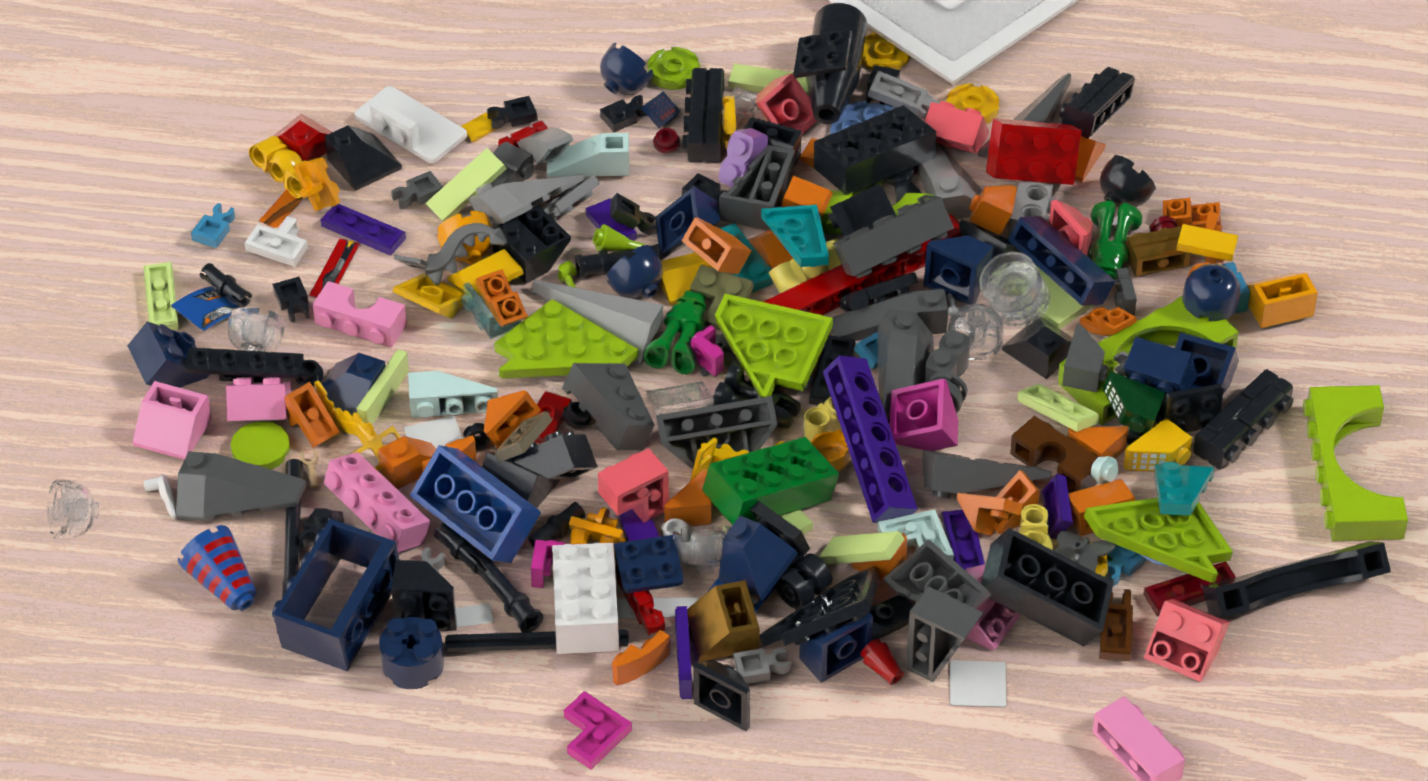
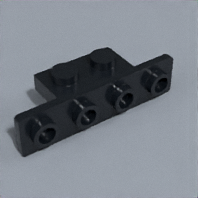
(244, 363)

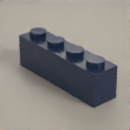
(1061, 260)

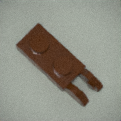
(1117, 631)

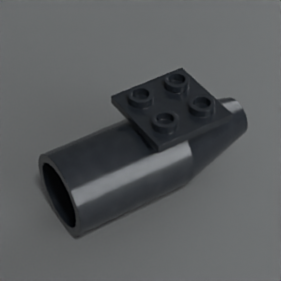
(832, 59)

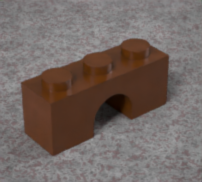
(1040, 442)

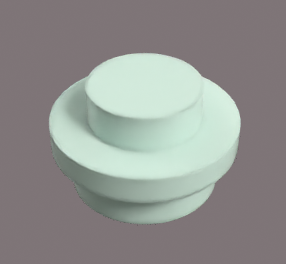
(1104, 469)

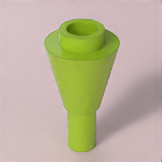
(611, 240)

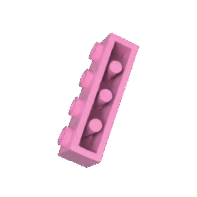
(376, 501)

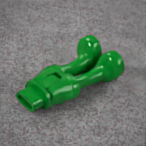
(1114, 253)
(684, 316)

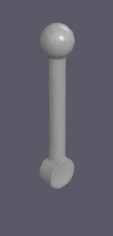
(952, 310)

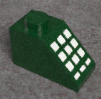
(1133, 402)

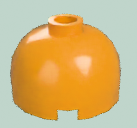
(448, 226)

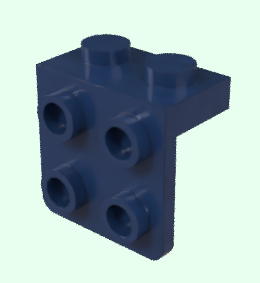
(648, 564)

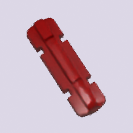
(525, 132)

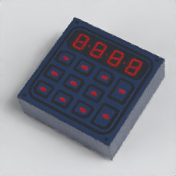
(661, 110)

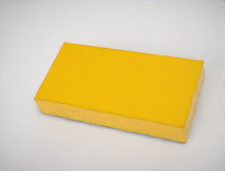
(1207, 242)

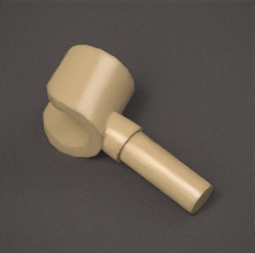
(311, 468)

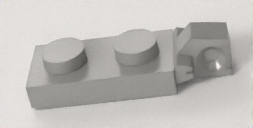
(899, 93)
(563, 203)

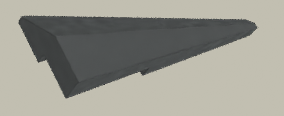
(1042, 109)

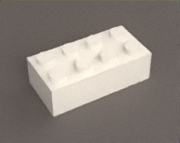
(585, 598)

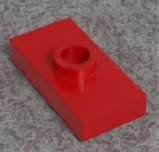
(554, 405)

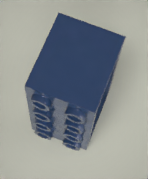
(344, 640)

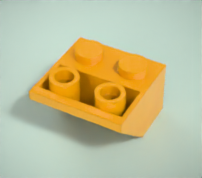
(1282, 299)

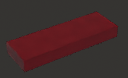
(1184, 588)

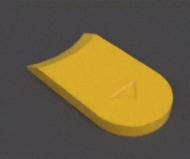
(478, 127)

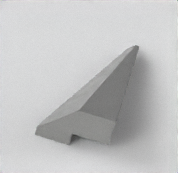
(624, 317)

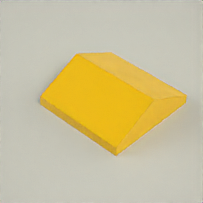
(489, 264)
(679, 275)
(438, 298)

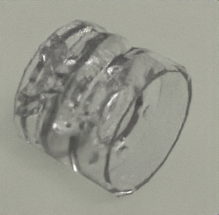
(1015, 289)

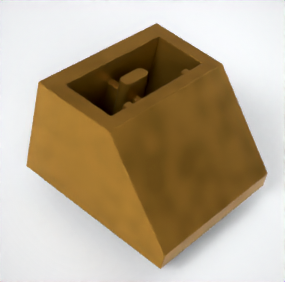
(724, 622)

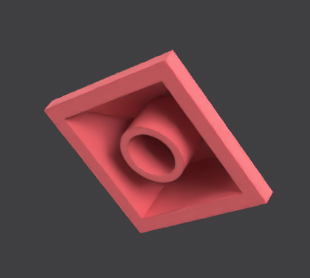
(786, 104)
(1071, 225)

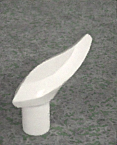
(163, 485)

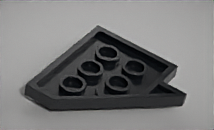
(843, 601)

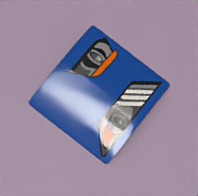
(204, 307)

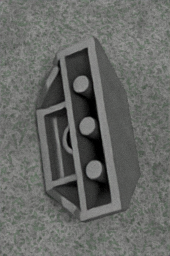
(738, 424)

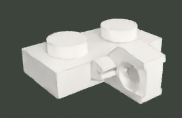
(277, 243)

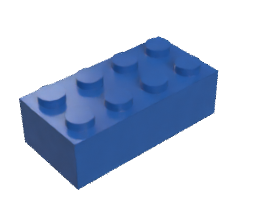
(475, 504)

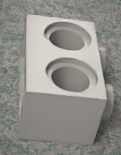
(1030, 201)

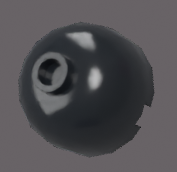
(1124, 184)

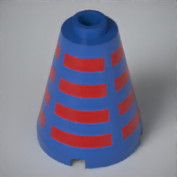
(219, 567)

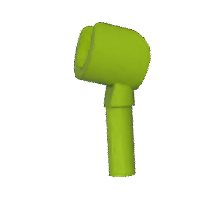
(566, 272)

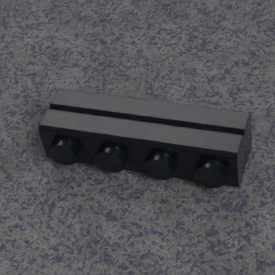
(1097, 101)
(705, 115)
(1243, 419)

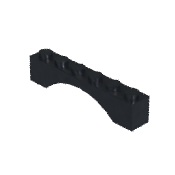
(1300, 576)

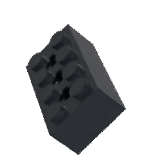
(874, 149)
(1047, 587)

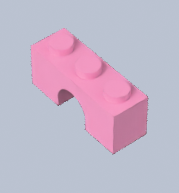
(379, 323)

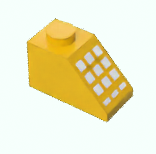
(1159, 445)

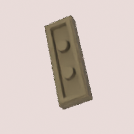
(523, 436)

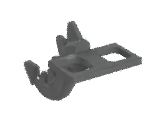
(454, 248)

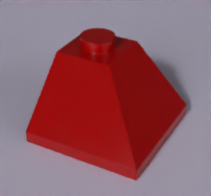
(304, 137)

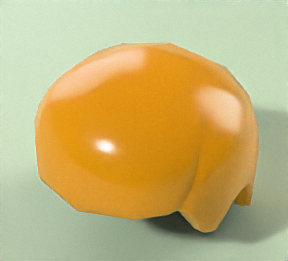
(833, 448)

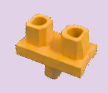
(317, 184)
(597, 528)

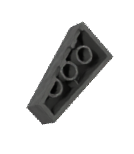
(894, 236)

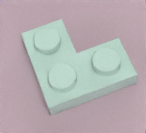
(919, 529)

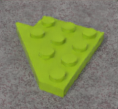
(554, 340)
(773, 341)
(1175, 540)

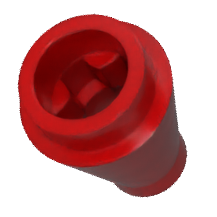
(881, 660)

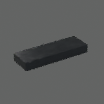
(835, 347)

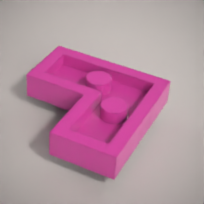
(601, 729)

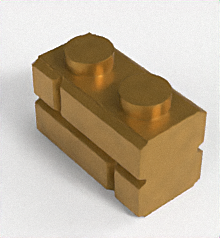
(1156, 252)

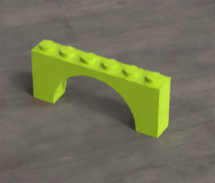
(1159, 327)
(1350, 509)

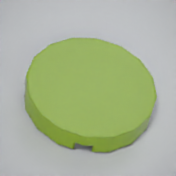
(672, 67)
(261, 444)

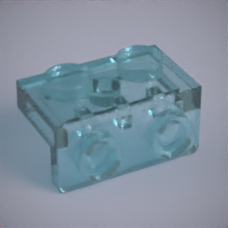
(483, 316)

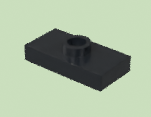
(890, 616)

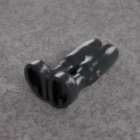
(736, 387)

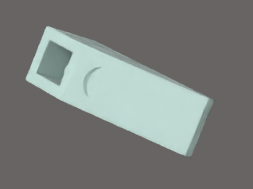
(596, 156)
(445, 394)

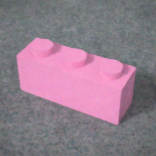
(1137, 742)

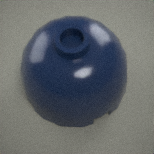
(624, 71)
(638, 275)
(1211, 292)

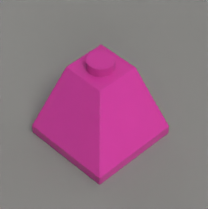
(924, 416)

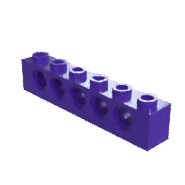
(869, 439)

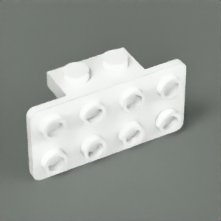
(410, 124)

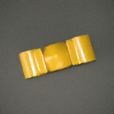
(278, 161)

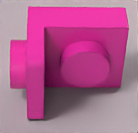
(707, 352)
(542, 562)

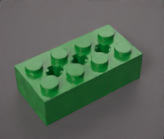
(779, 476)

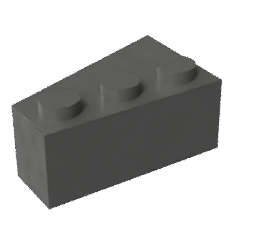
(758, 188)
(613, 401)
(936, 631)

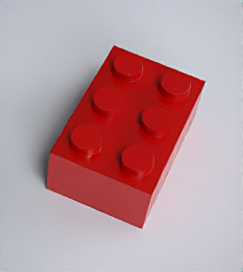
(1033, 151)

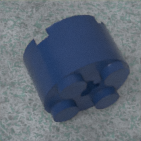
(411, 652)

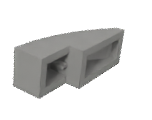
(546, 144)

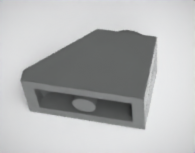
(1084, 362)

